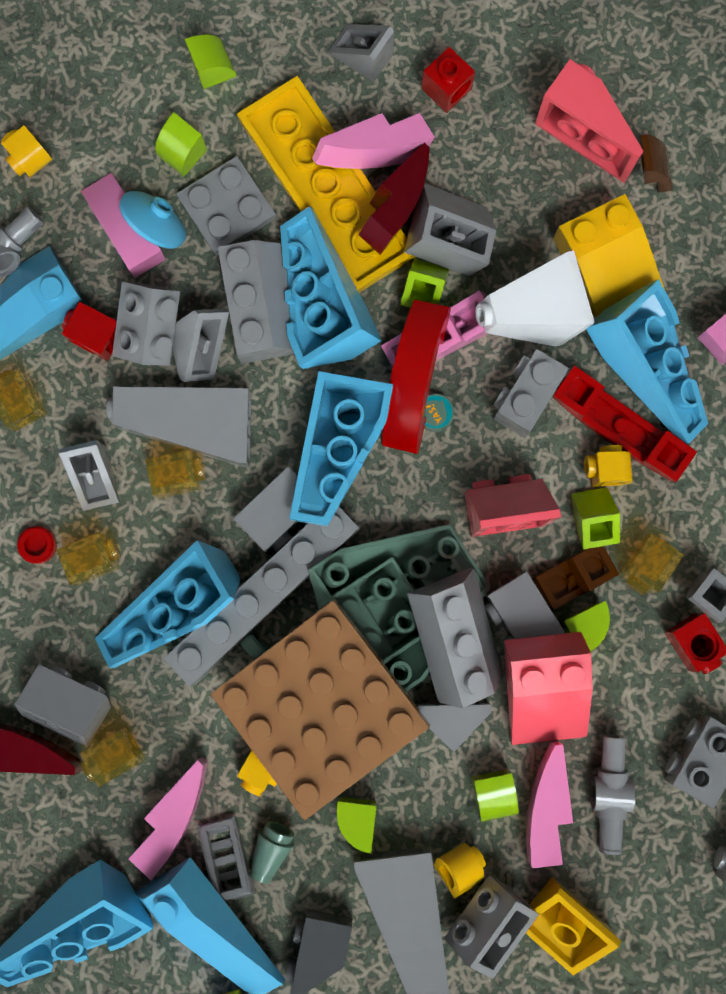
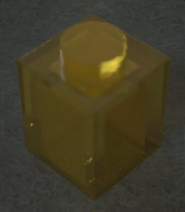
(18, 401)
(175, 474)
(89, 558)
(651, 565)
(111, 757)

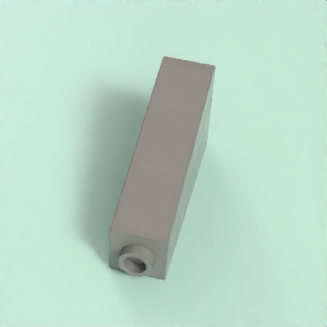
(194, 419)
(406, 910)

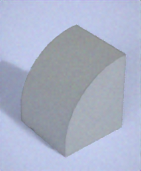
(709, 594)

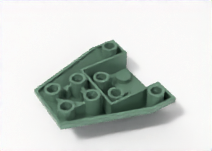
(373, 589)

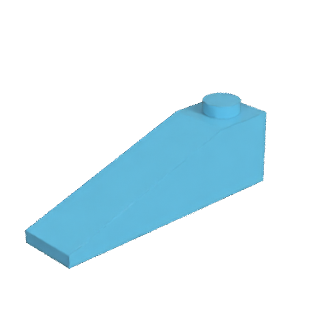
(34, 300)
(325, 307)
(644, 350)
(339, 436)
(173, 605)
(82, 914)
(202, 921)

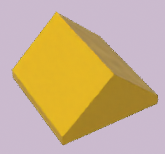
(569, 929)

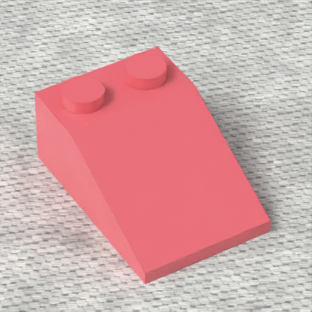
(587, 119)
(509, 506)
(548, 687)

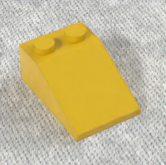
(609, 252)

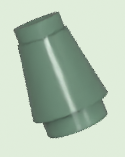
(271, 850)

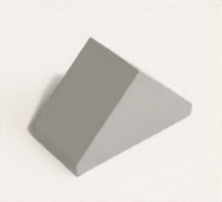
(364, 48)
(199, 343)
(90, 474)
(453, 723)

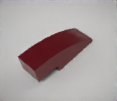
(396, 200)
(31, 753)

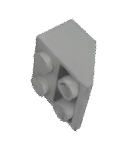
(451, 231)

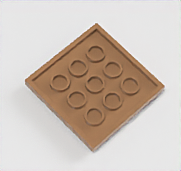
(320, 709)

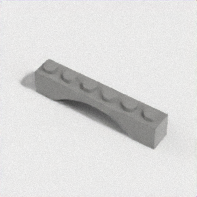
(259, 597)

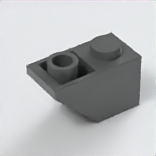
(322, 949)

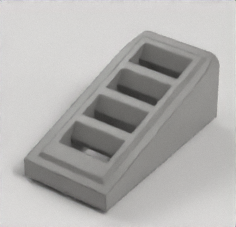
(239, 856)

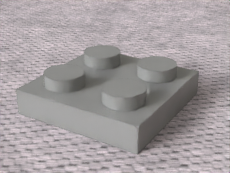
(226, 205)

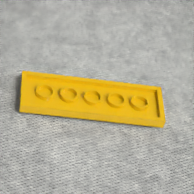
(286, 133)

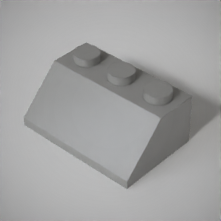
(256, 299)
(457, 639)

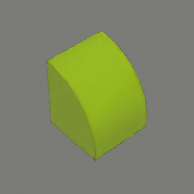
(210, 59)
(180, 144)
(424, 283)
(596, 518)
(590, 621)
(495, 795)
(357, 821)

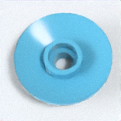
(152, 219)

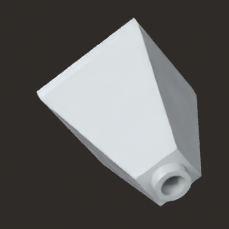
(540, 307)

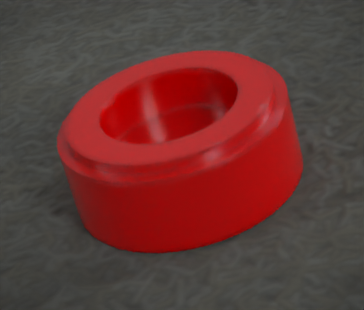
(37, 545)

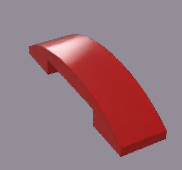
(413, 374)
(621, 426)

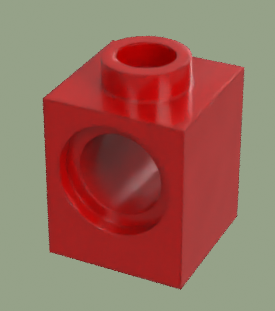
(447, 79)
(90, 330)
(682, 636)

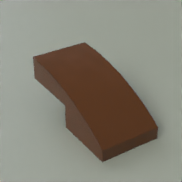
(655, 163)
(575, 576)

